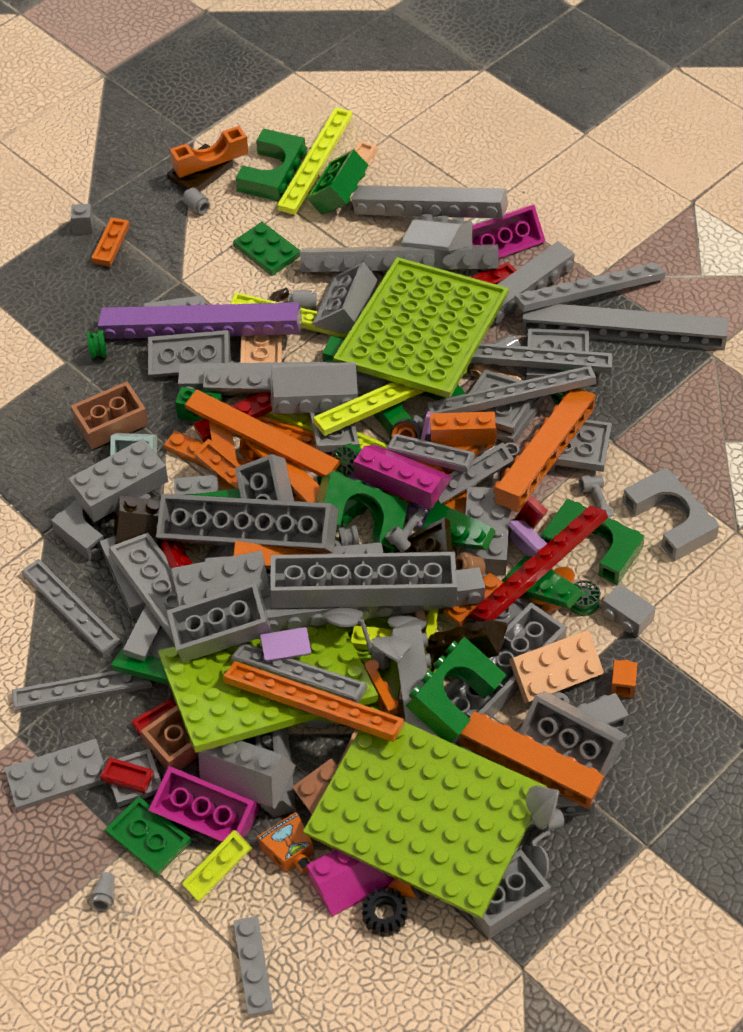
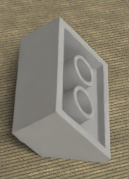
(438, 233)
(518, 894)

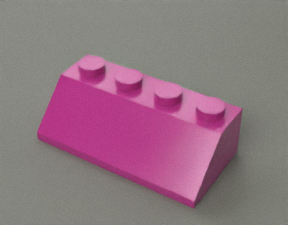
(512, 234)
(400, 475)
(203, 806)
(344, 880)

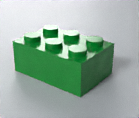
(338, 182)

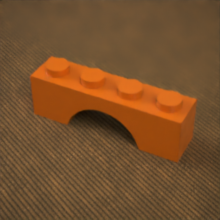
(228, 147)

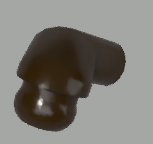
(279, 295)

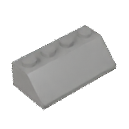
(345, 299)
(312, 387)
(573, 732)
(247, 771)

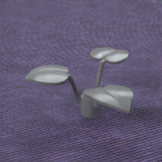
(381, 647)
(542, 806)

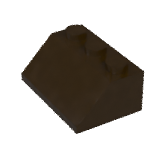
(136, 517)
(485, 636)

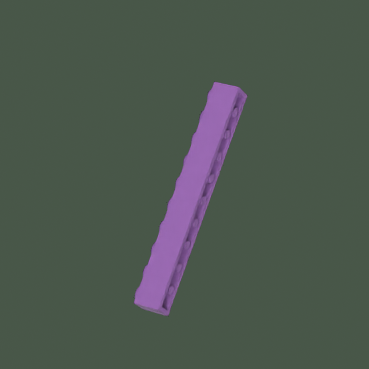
(186, 319)

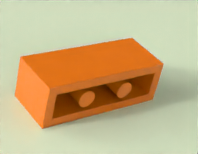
(463, 428)

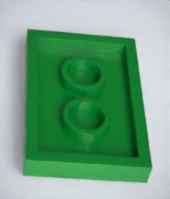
(267, 248)
(148, 836)

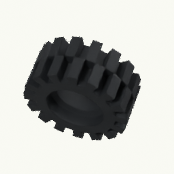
(384, 925)

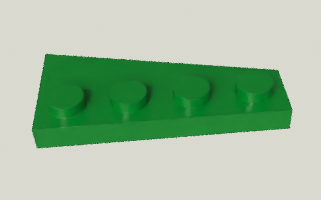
(464, 530)
(551, 588)

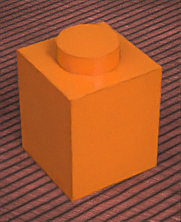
(624, 678)

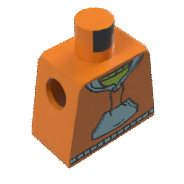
(287, 844)

